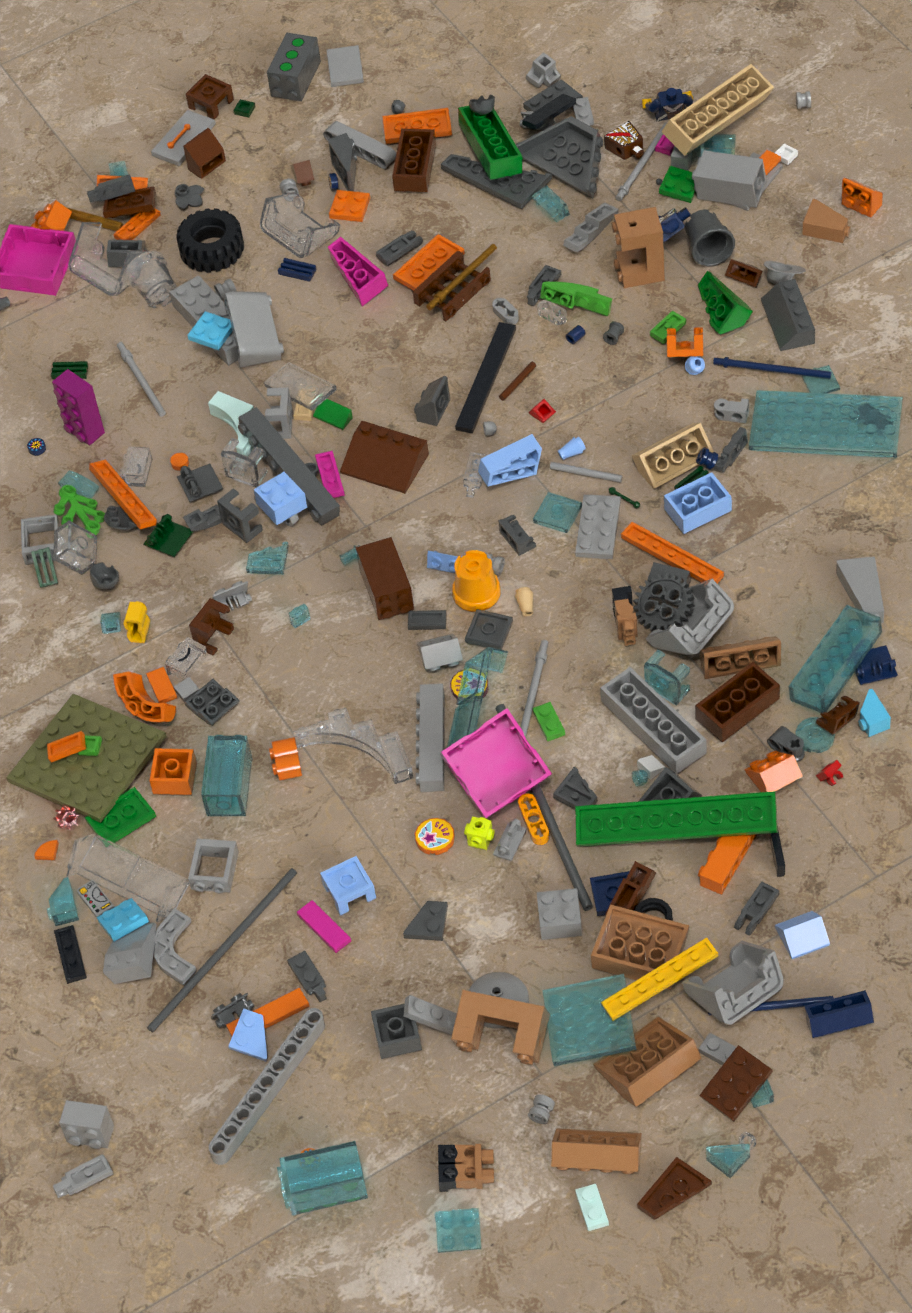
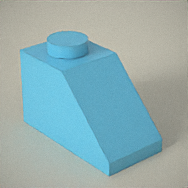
(873, 715)

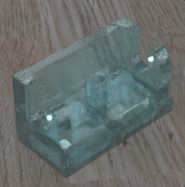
(551, 203)

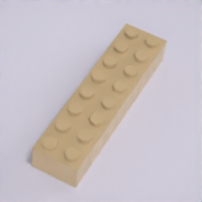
(717, 109)

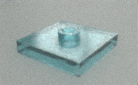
(557, 512)

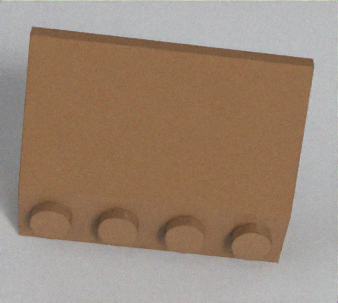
(636, 943)
(659, 1058)

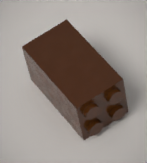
(385, 578)

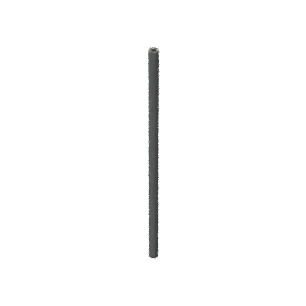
(221, 950)

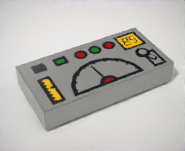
(94, 898)

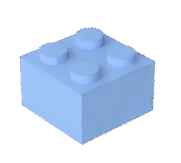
(280, 498)

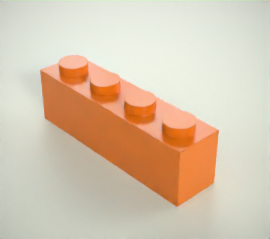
(724, 861)

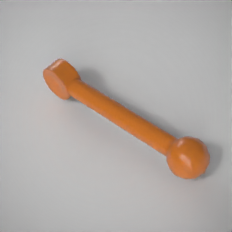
(171, 144)

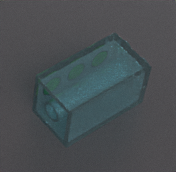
(226, 775)
(322, 1178)

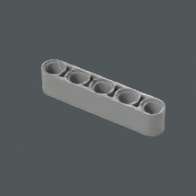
(365, 146)

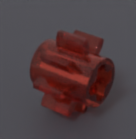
(62, 813)

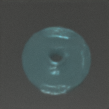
(814, 742)

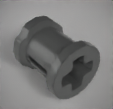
(613, 333)

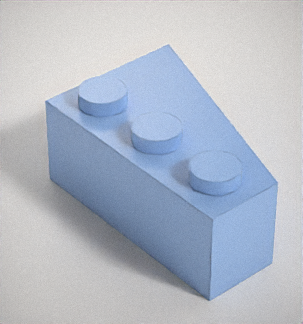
(511, 462)

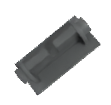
(224, 1013)

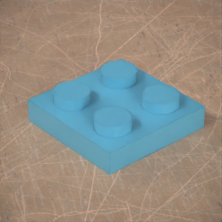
(211, 330)
(122, 919)

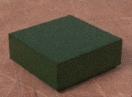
(244, 108)

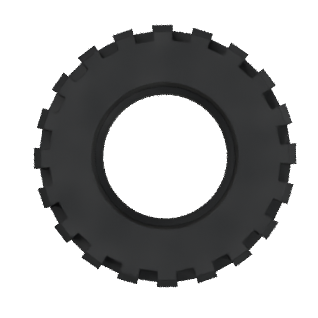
(207, 225)

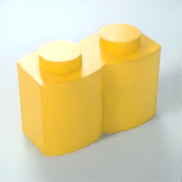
(137, 622)

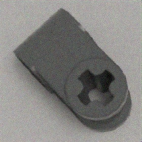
(785, 741)

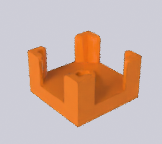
(684, 348)

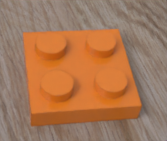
(349, 205)

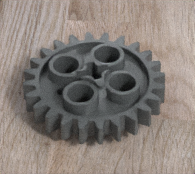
(670, 587)

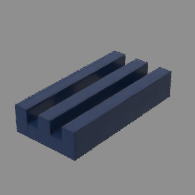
(298, 267)

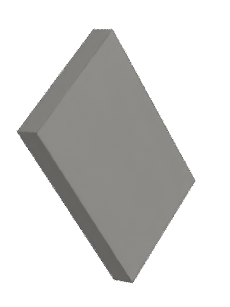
(345, 66)

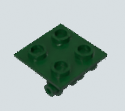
(168, 536)

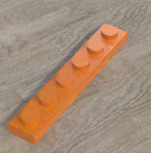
(123, 494)
(670, 553)

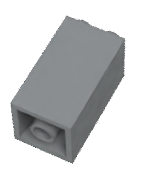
(729, 178)

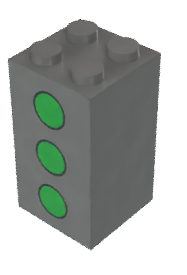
(293, 66)

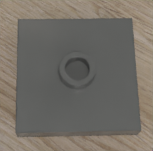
(489, 629)

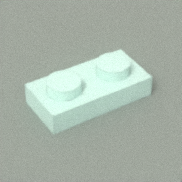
(592, 1207)

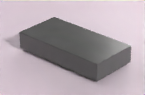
(427, 620)

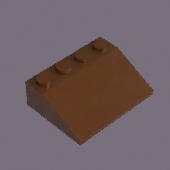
(384, 457)

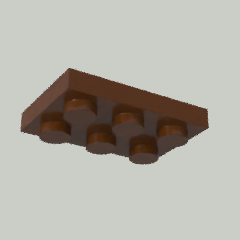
(139, 201)
(736, 1083)

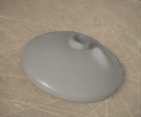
(505, 983)

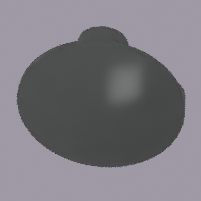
(118, 519)

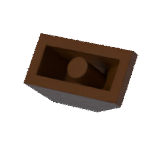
(302, 172)

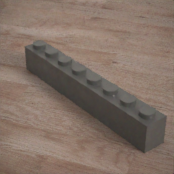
(283, 459)

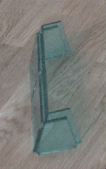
(472, 691)

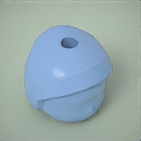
(694, 365)

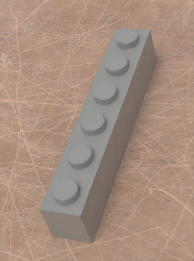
(431, 737)

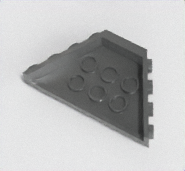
(567, 152)

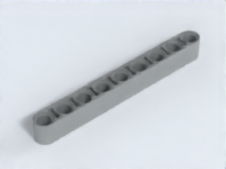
(265, 1095)

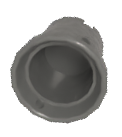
(709, 238)

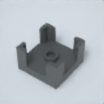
(237, 520)

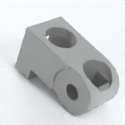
(732, 410)

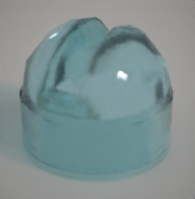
(639, 777)

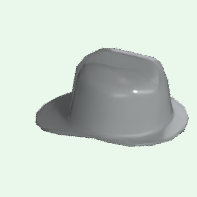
(781, 272)

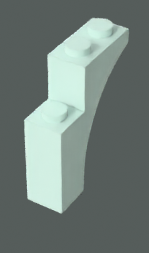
(228, 410)

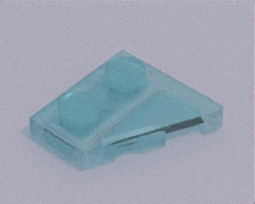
(268, 560)

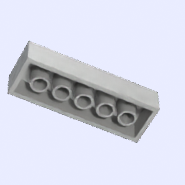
(193, 300)
(653, 720)

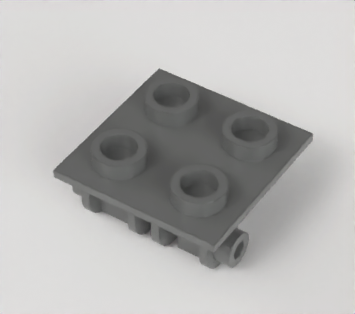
(199, 482)

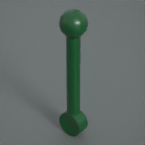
(612, 490)

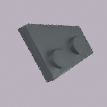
(429, 922)

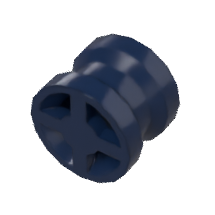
(707, 458)

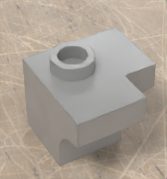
(543, 71)

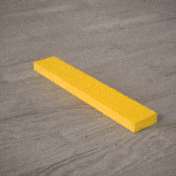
(659, 979)

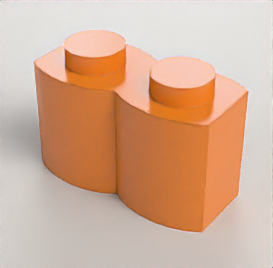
(286, 759)

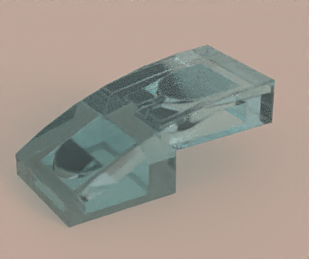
(82, 484)

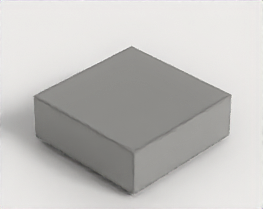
(186, 689)

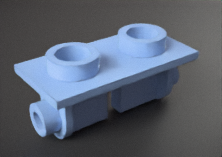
(441, 561)

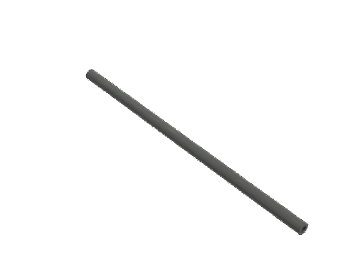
(559, 841)

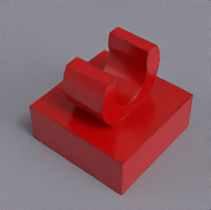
(828, 772)

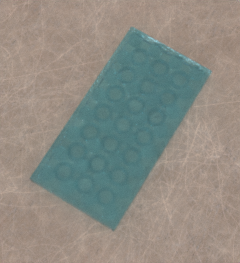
(826, 423)

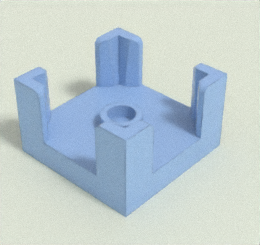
(346, 883)

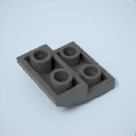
(211, 702)

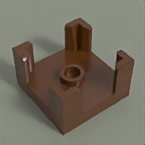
(209, 93)
(209, 621)

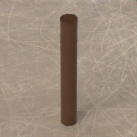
(514, 384)

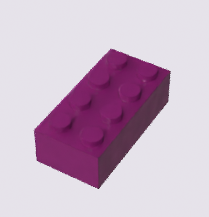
(78, 407)

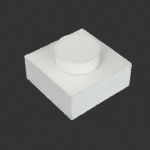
(787, 154)

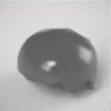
(482, 106)
(103, 576)

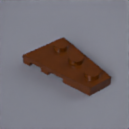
(672, 1188)

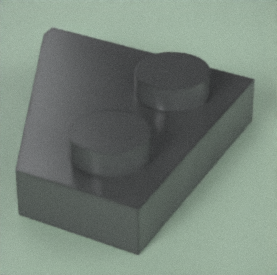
(575, 791)

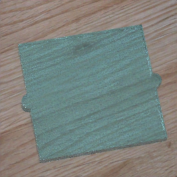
(821, 385)

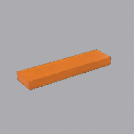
(278, 1009)

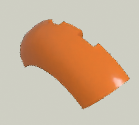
(137, 701)

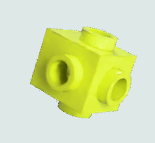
(479, 832)

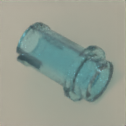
(349, 556)

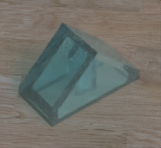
(728, 1157)

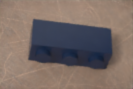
(839, 1014)

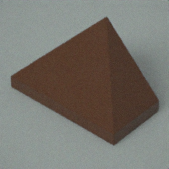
(743, 272)

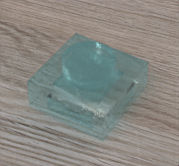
(299, 615)

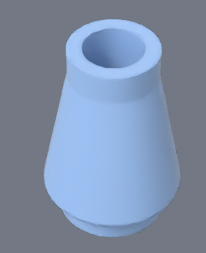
(572, 448)

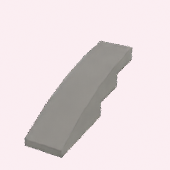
(591, 227)

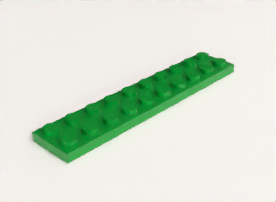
(676, 819)

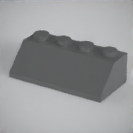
(788, 316)

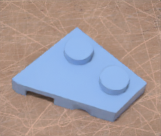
(250, 1035)

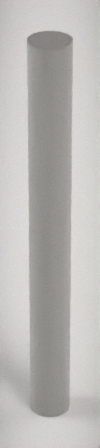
(586, 472)

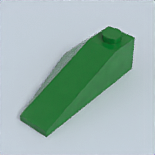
(723, 305)

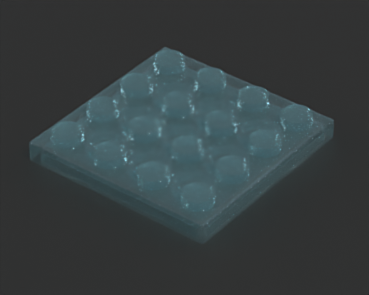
(580, 1025)

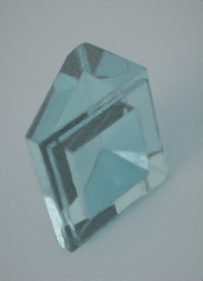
(110, 622)
(763, 1096)

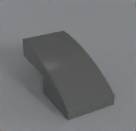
(202, 520)

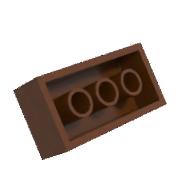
(414, 160)
(737, 701)

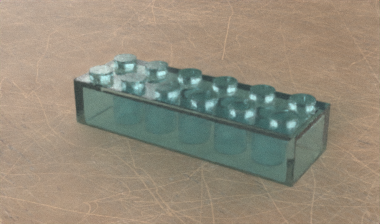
(835, 659)

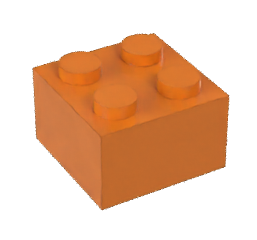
(173, 771)

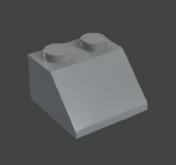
(440, 652)

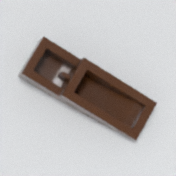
(633, 887)

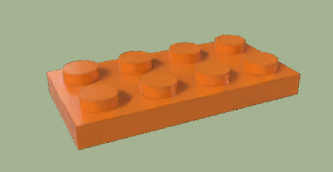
(428, 119)
(426, 262)

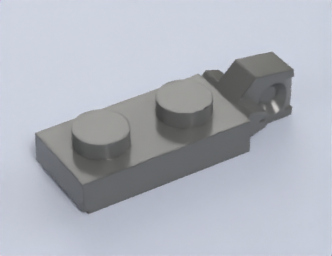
(111, 189)
(547, 274)
(732, 450)
(308, 975)

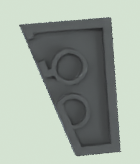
(550, 94)

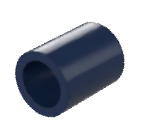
(575, 334)

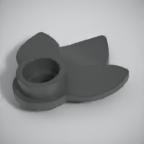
(188, 196)

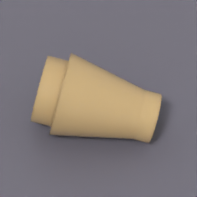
(524, 598)

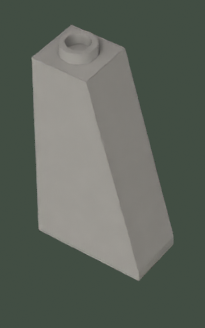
(862, 584)

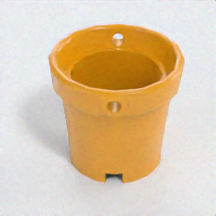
(475, 582)

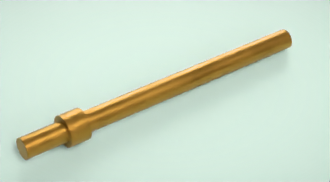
(440, 296)

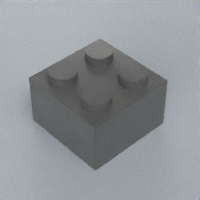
(395, 1032)

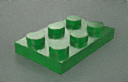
(126, 816)

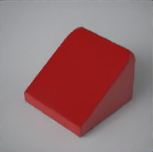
(542, 411)

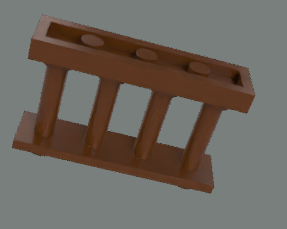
(441, 276)

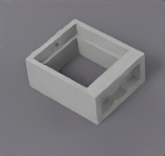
(33, 525)
(213, 848)

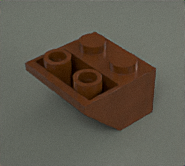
(204, 154)

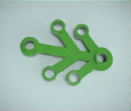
(69, 494)

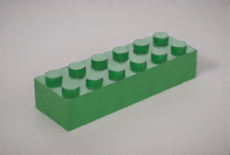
(490, 143)

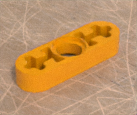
(533, 826)

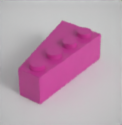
(359, 273)

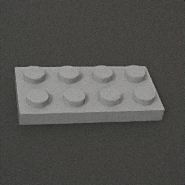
(598, 526)

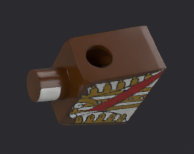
(624, 141)

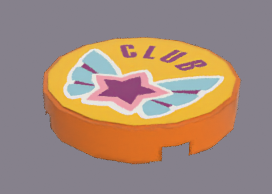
(434, 836)

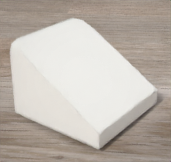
(650, 765)

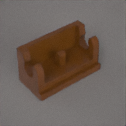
(839, 715)

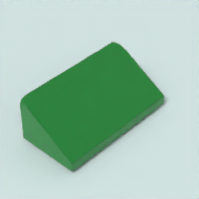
(333, 414)

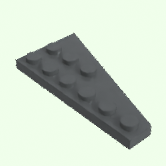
(512, 189)

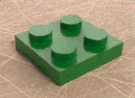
(678, 184)

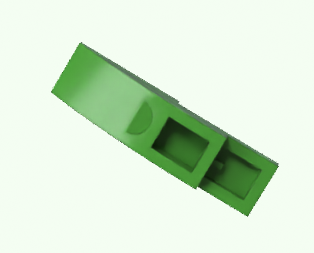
(576, 294)

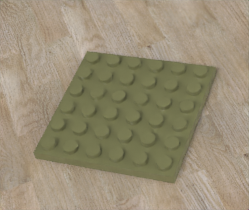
(87, 781)

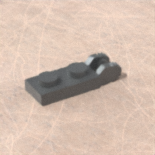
(399, 247)
(757, 907)

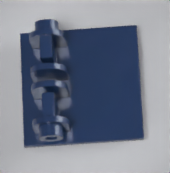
(876, 666)

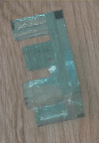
(664, 682)

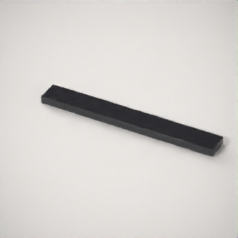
(485, 377)

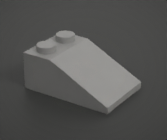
(131, 955)

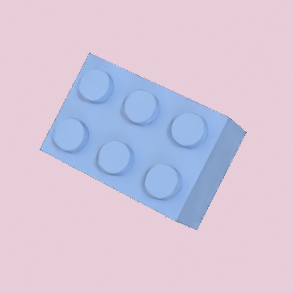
(697, 503)

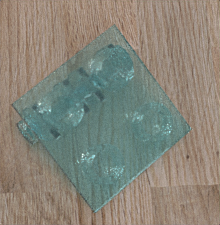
(458, 1230)

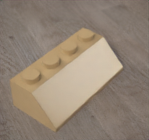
(671, 455)

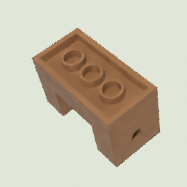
(641, 247)
(480, 1008)

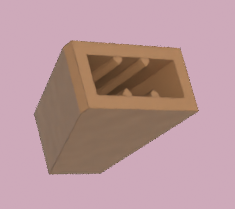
(825, 223)

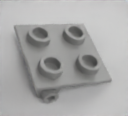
(237, 591)

